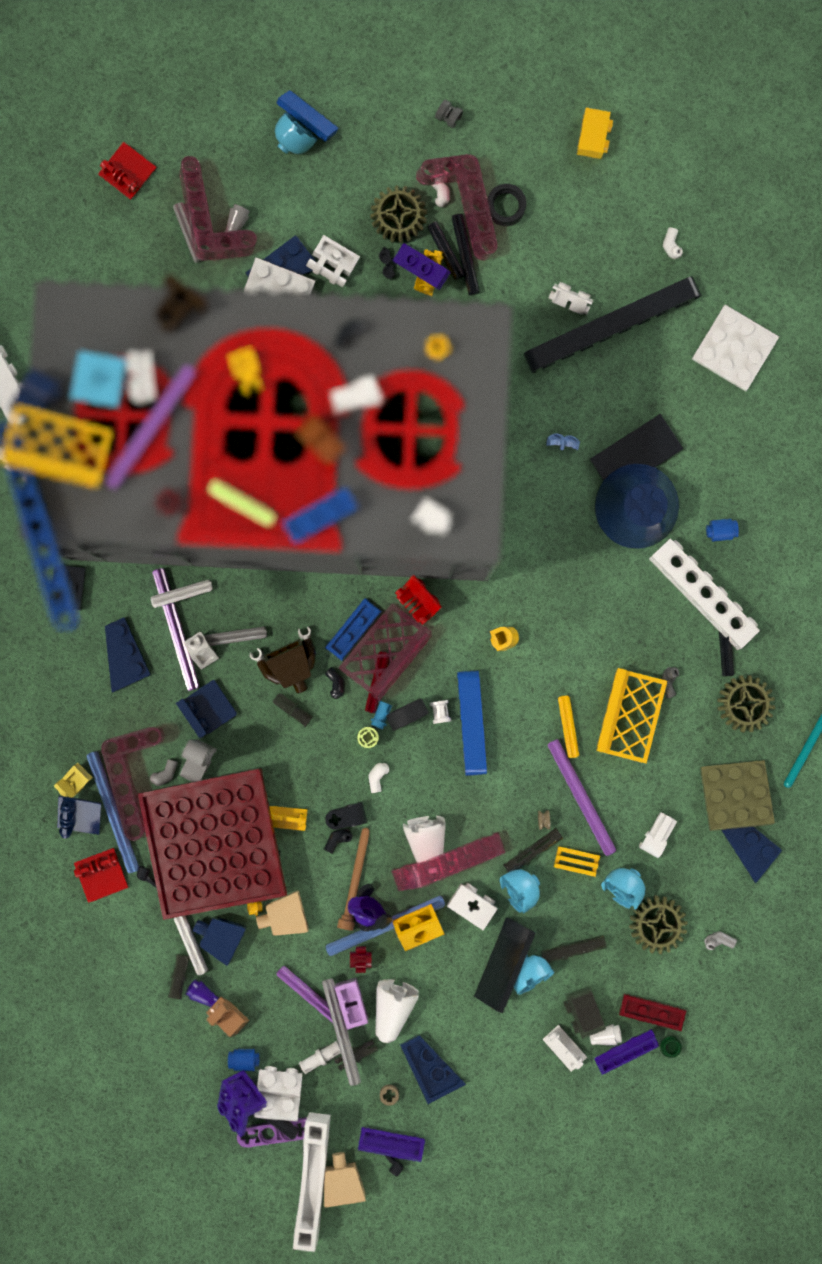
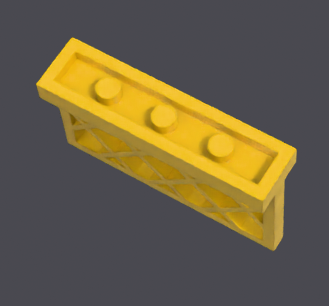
(52, 467)
(613, 710)

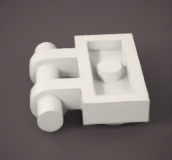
(337, 257)

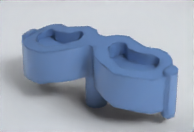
(557, 439)

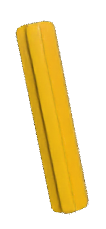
(568, 726)

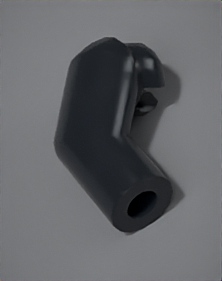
(347, 329)
(338, 683)

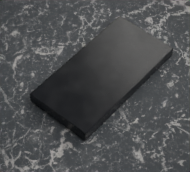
(645, 445)
(504, 964)

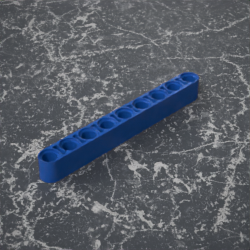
(45, 536)

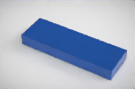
(307, 115)
(320, 514)
(353, 629)

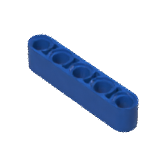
(472, 723)

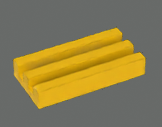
(594, 865)

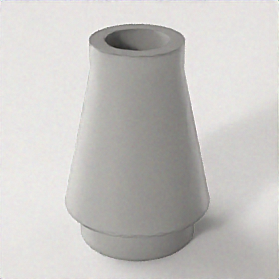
(237, 218)

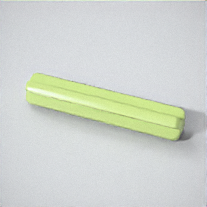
(241, 503)

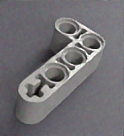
(198, 759)

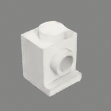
(432, 517)

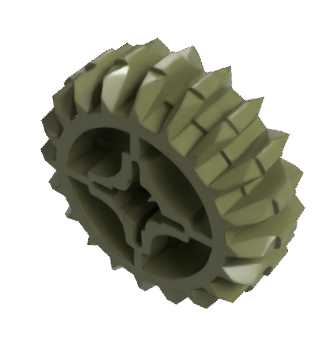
(406, 213)
(747, 713)
(656, 934)

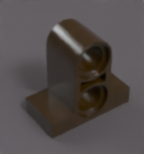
(178, 311)

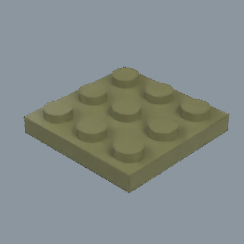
(737, 795)

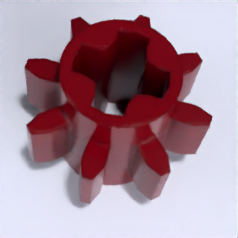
(162, 503)
(360, 959)

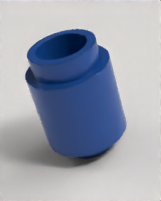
(722, 530)
(243, 1059)

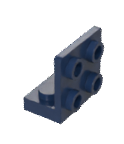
(206, 709)

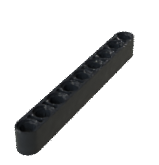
(612, 323)

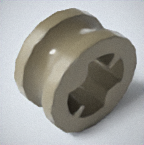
(543, 820)
(394, 1098)

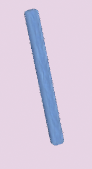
(112, 811)
(362, 936)

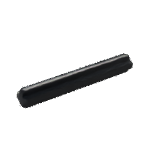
(465, 254)

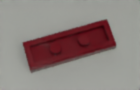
(652, 1012)

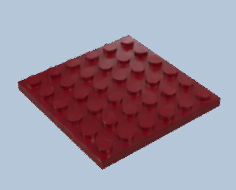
(212, 844)

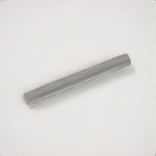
(341, 1032)

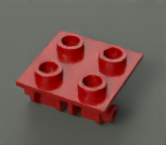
(126, 170)
(427, 603)
(100, 875)

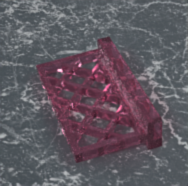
(402, 659)

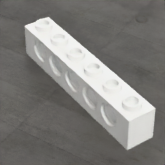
(692, 592)

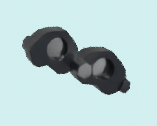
(388, 270)

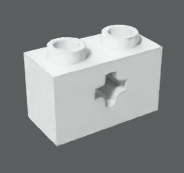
(479, 916)

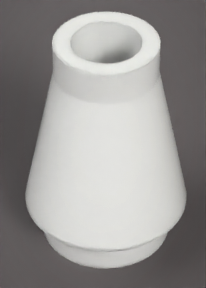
(610, 1036)

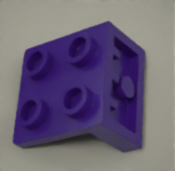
(239, 1100)

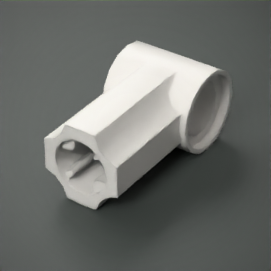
(362, 393)
(656, 838)

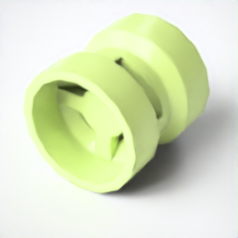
(368, 737)

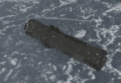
(553, 837)
(566, 951)

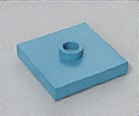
(99, 379)

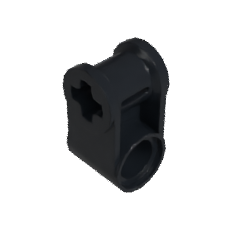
(350, 816)

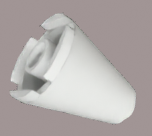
(425, 837)
(393, 1008)

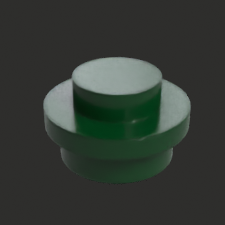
(670, 1046)

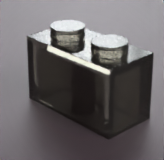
(584, 1011)

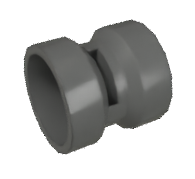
(448, 113)

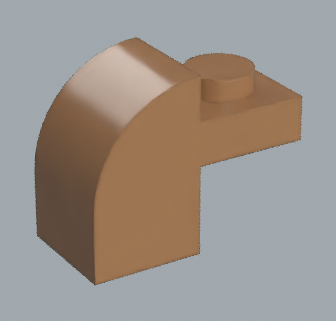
(226, 1017)

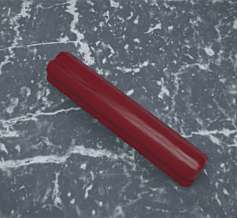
(372, 703)

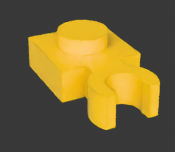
(245, 367)

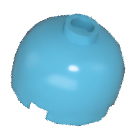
(293, 136)
(628, 887)
(522, 889)
(532, 972)

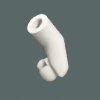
(443, 194)
(669, 244)
(375, 776)

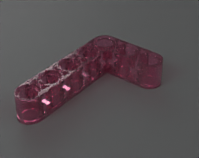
(468, 197)
(202, 218)
(126, 777)
(448, 863)

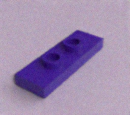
(421, 266)
(626, 1052)
(391, 1144)

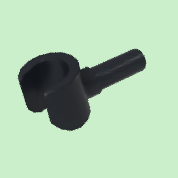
(142, 874)
(396, 1168)

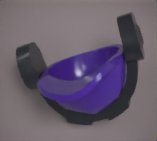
(368, 911)

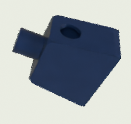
(220, 937)

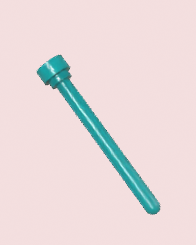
(804, 753)

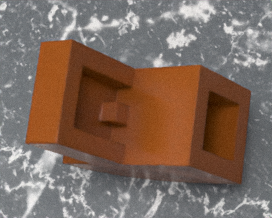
(320, 439)

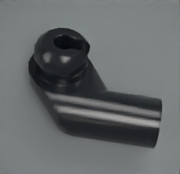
(337, 837)

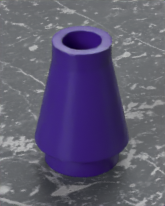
(201, 993)

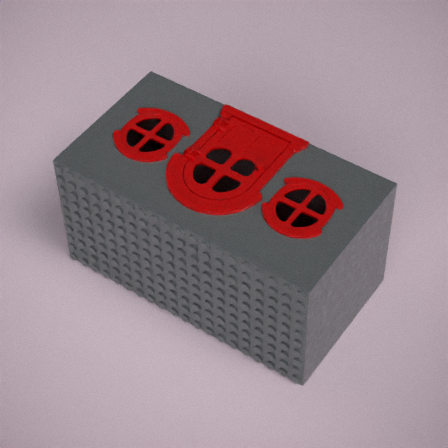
(293, 341)

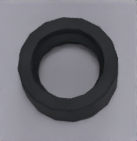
(516, 192)
(407, 714)

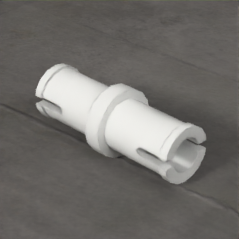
(320, 1057)

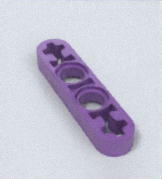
(278, 1137)

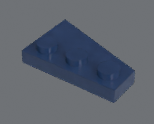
(290, 256)
(124, 656)
(753, 850)
(430, 1071)

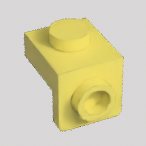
(73, 781)

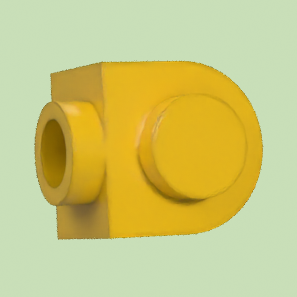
(504, 638)

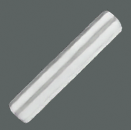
(181, 593)
(191, 945)

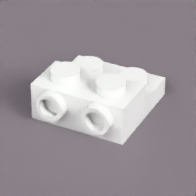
(282, 1093)

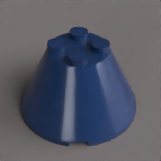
(636, 506)

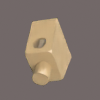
(285, 915)
(342, 1183)

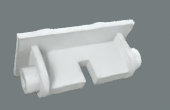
(563, 294)
(142, 386)
(565, 1048)

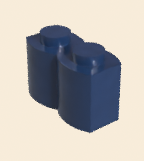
(36, 393)

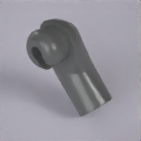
(670, 675)

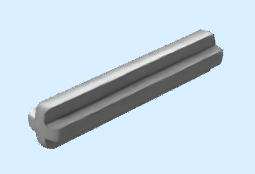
(180, 211)
(236, 636)

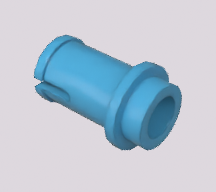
(379, 719)

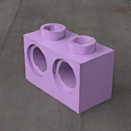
(351, 1003)

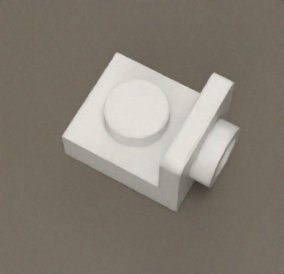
(200, 650)

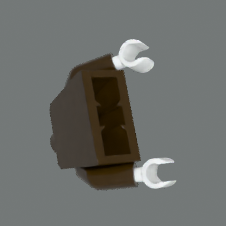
(289, 664)

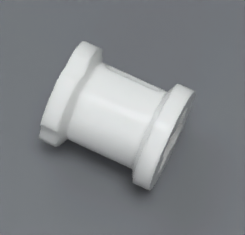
(440, 711)

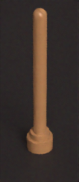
(347, 921)

